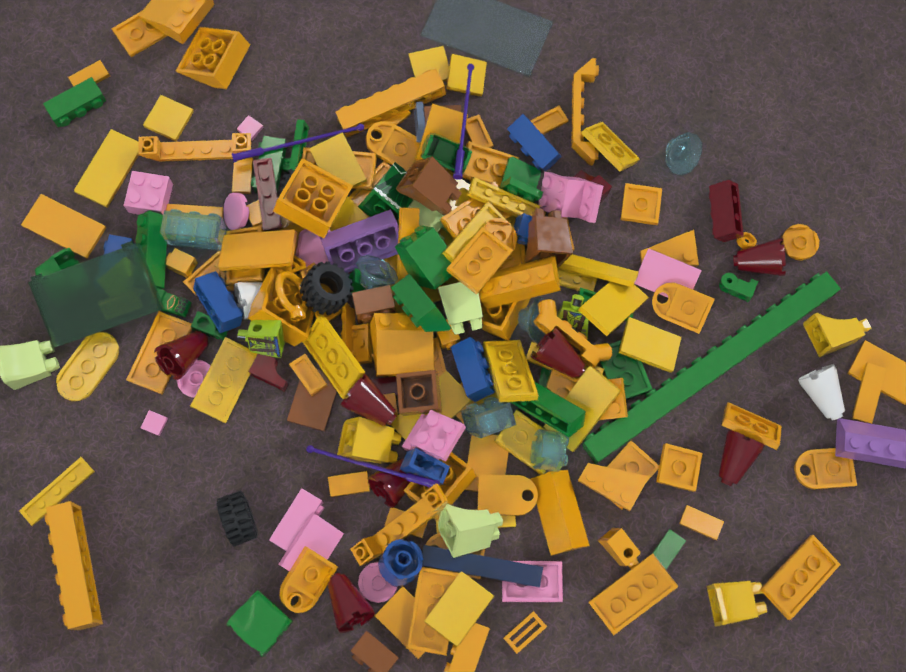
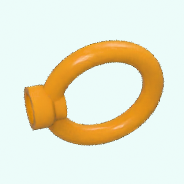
(298, 311)

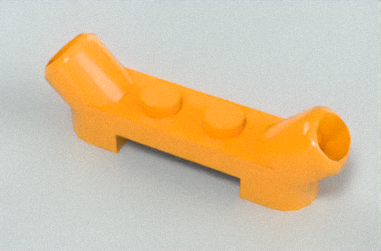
(590, 353)

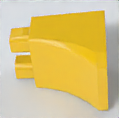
(834, 334)
(368, 441)
(735, 601)

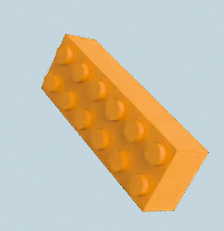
(73, 566)

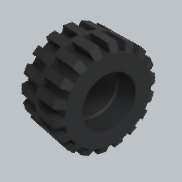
(335, 279)
(236, 518)

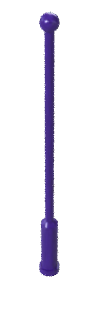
(260, 151)
(460, 153)
(409, 477)

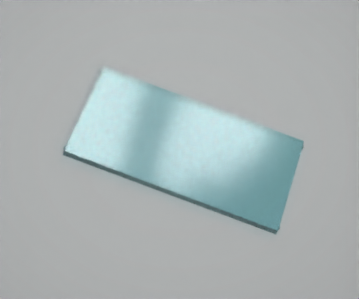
(489, 31)

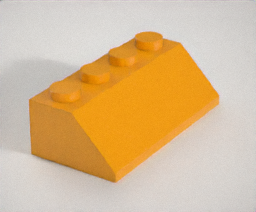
(521, 282)

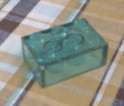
(193, 229)

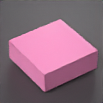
(251, 126)
(154, 423)

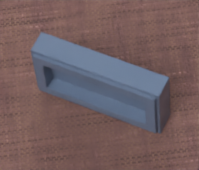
(419, 120)

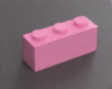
(295, 518)

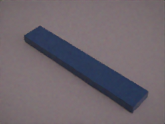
(483, 566)

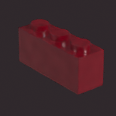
(726, 211)

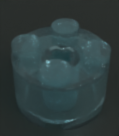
(549, 450)

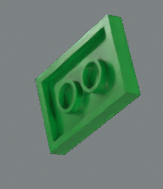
(630, 369)

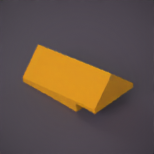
(559, 512)

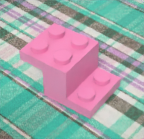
(571, 196)
(434, 435)

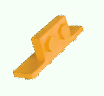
(356, 337)

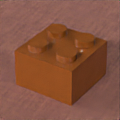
(373, 301)
(418, 392)
(374, 654)

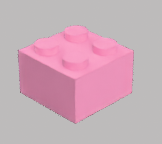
(148, 193)

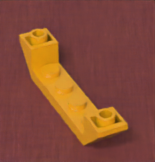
(583, 149)
(193, 150)
(431, 504)

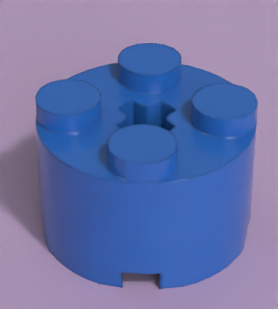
(390, 562)

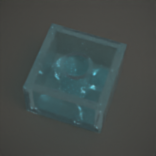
(488, 417)

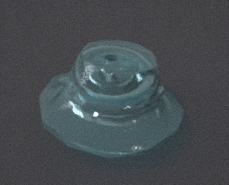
(683, 153)
(375, 272)
(526, 318)

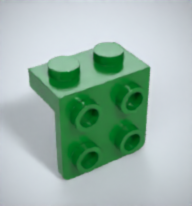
(521, 180)

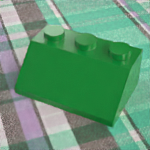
(419, 305)

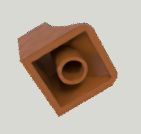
(429, 185)
(548, 237)

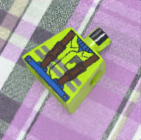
(569, 312)
(264, 337)

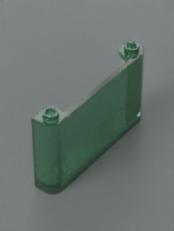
(96, 294)

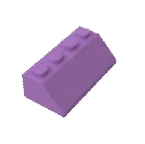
(370, 236)
(871, 443)

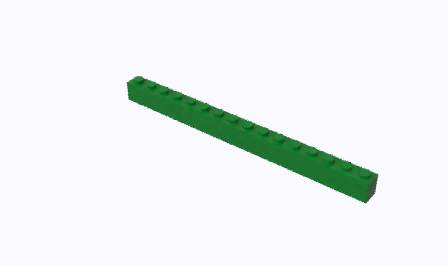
(711, 367)

